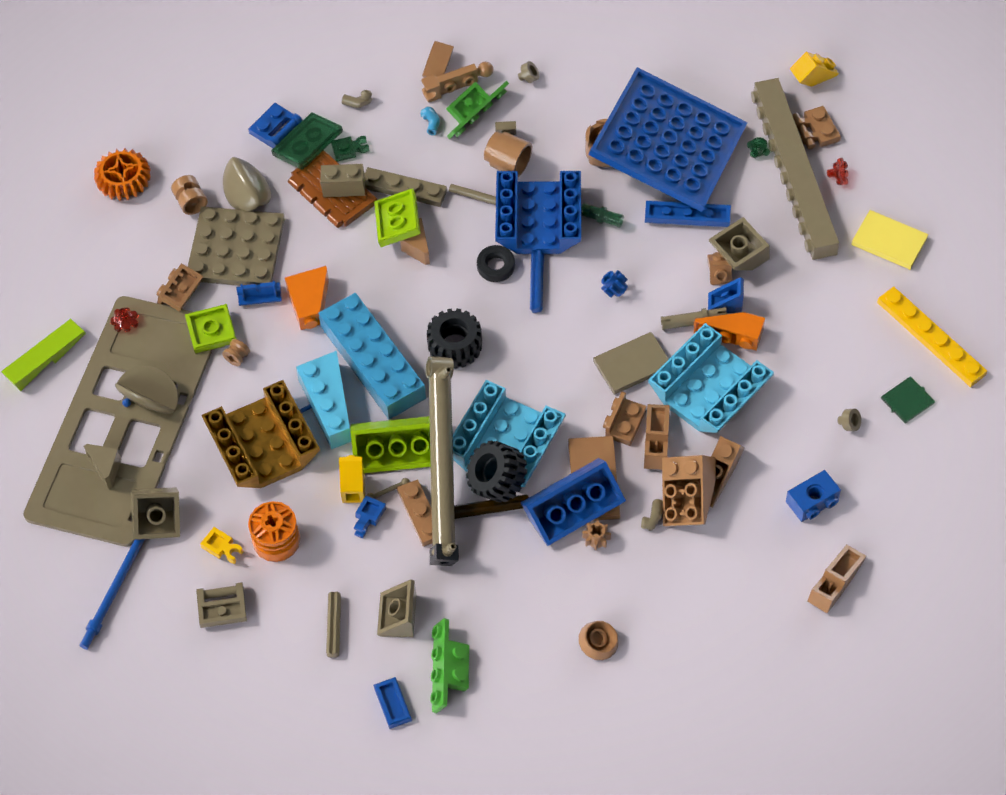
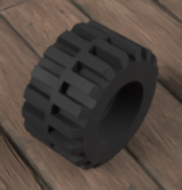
(455, 324)
(496, 471)

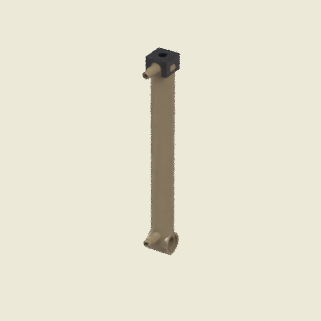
(444, 550)

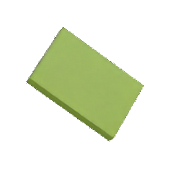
(397, 217)

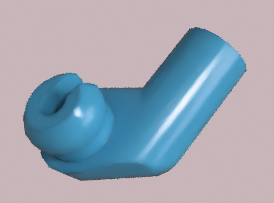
(433, 118)

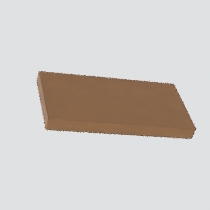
(584, 451)

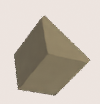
(397, 611)

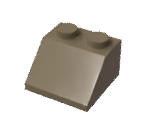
(741, 246)
(155, 513)

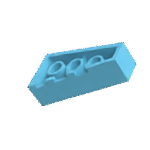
(325, 394)

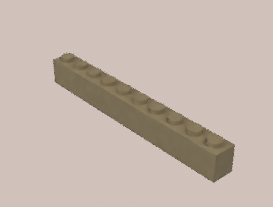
(795, 169)

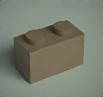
(342, 180)

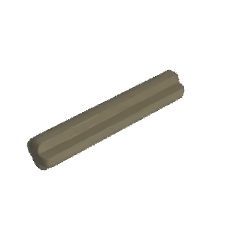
(333, 624)

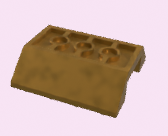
(263, 438)

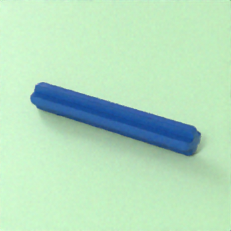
(536, 281)

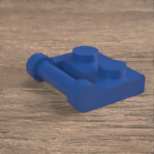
(271, 122)

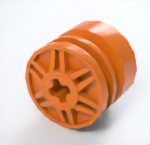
(274, 542)

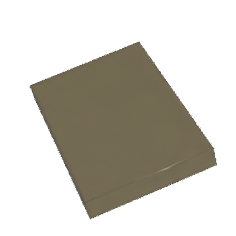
(631, 362)

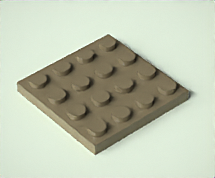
(236, 246)

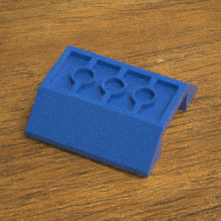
(538, 213)

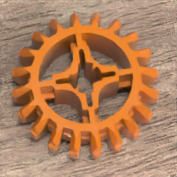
(109, 176)

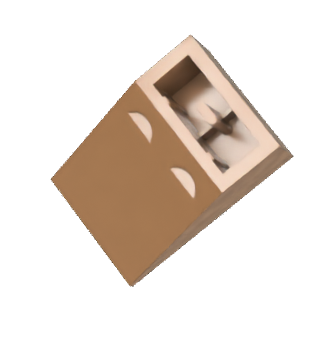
(687, 489)

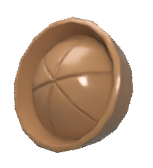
(598, 640)

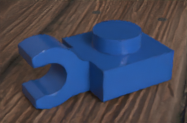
(368, 513)

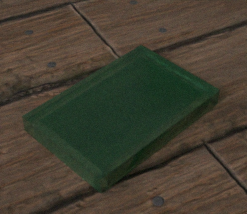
(307, 140)

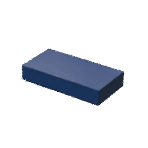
(392, 702)

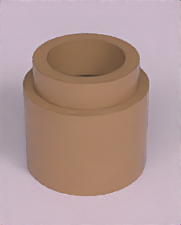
(508, 152)

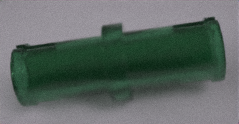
(602, 215)

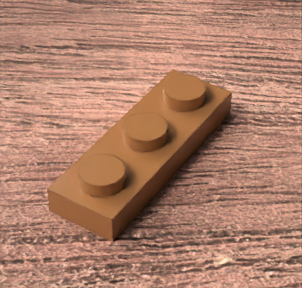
(417, 510)

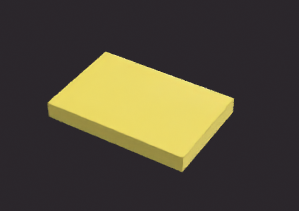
(889, 239)

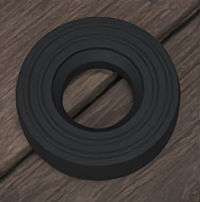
(495, 275)

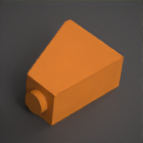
(308, 295)

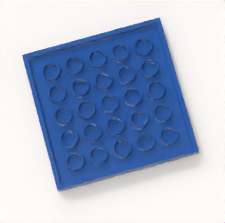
(668, 139)

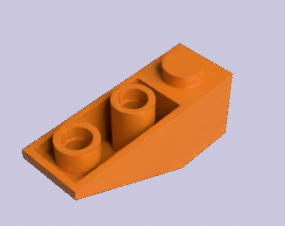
(736, 328)

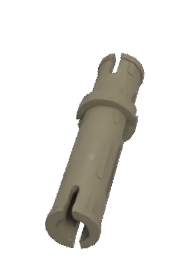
(688, 319)

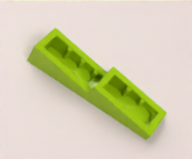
(50, 349)

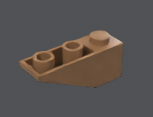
(726, 459)

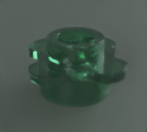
(758, 143)

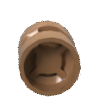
(189, 194)

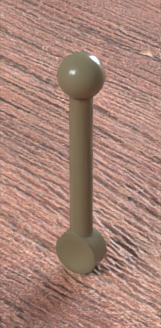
(380, 493)

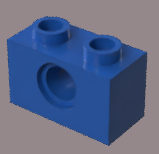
(819, 485)

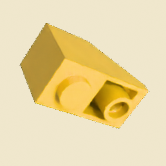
(813, 69)
(352, 479)

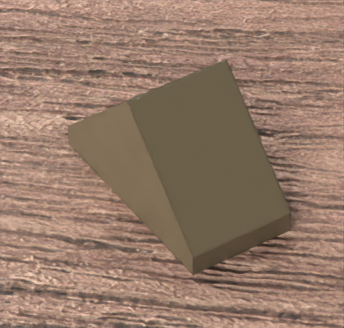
(105, 461)

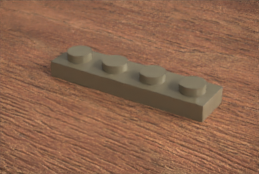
(393, 183)

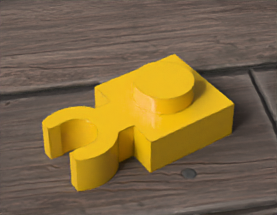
(219, 543)

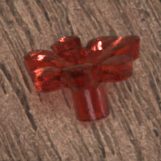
(839, 171)
(124, 319)

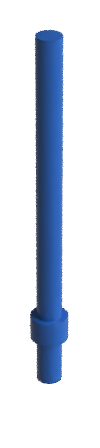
(94, 626)

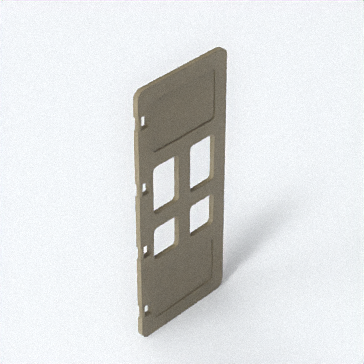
(69, 489)

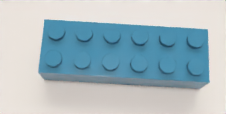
(372, 356)

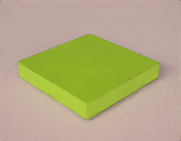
(210, 328)

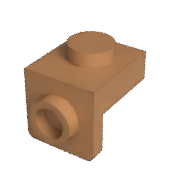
(719, 269)

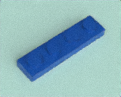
(683, 214)

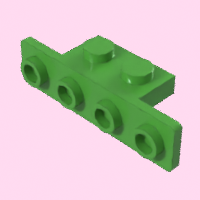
(470, 103)
(449, 666)

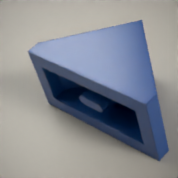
(728, 296)

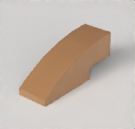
(656, 435)
(836, 578)

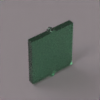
(907, 399)

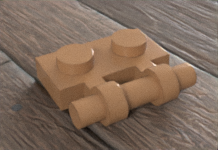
(821, 126)

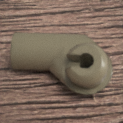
(656, 514)

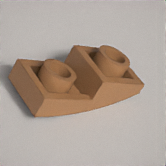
(438, 59)

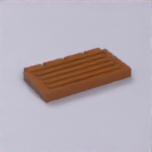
(337, 209)

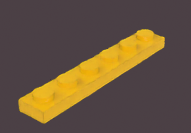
(932, 336)

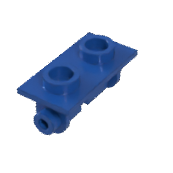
(259, 294)

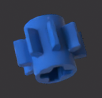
(614, 283)

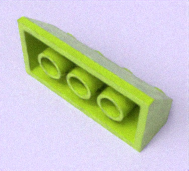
(392, 444)

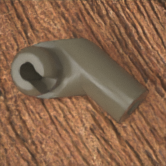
(357, 102)

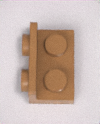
(179, 288)
(624, 419)

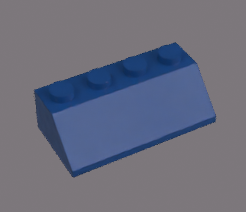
(573, 501)

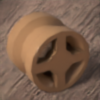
(236, 352)

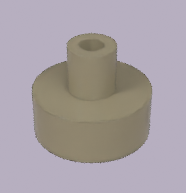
(528, 72)
(850, 419)

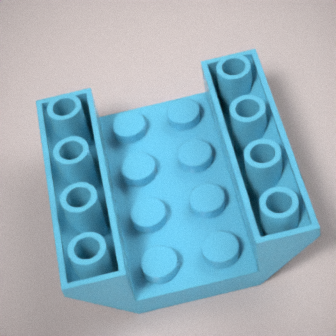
(707, 381)
(506, 421)

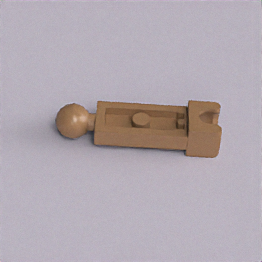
(454, 80)

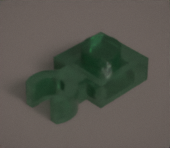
(346, 148)

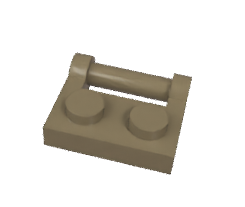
(221, 611)

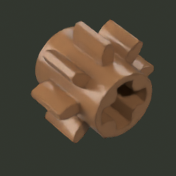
(596, 535)

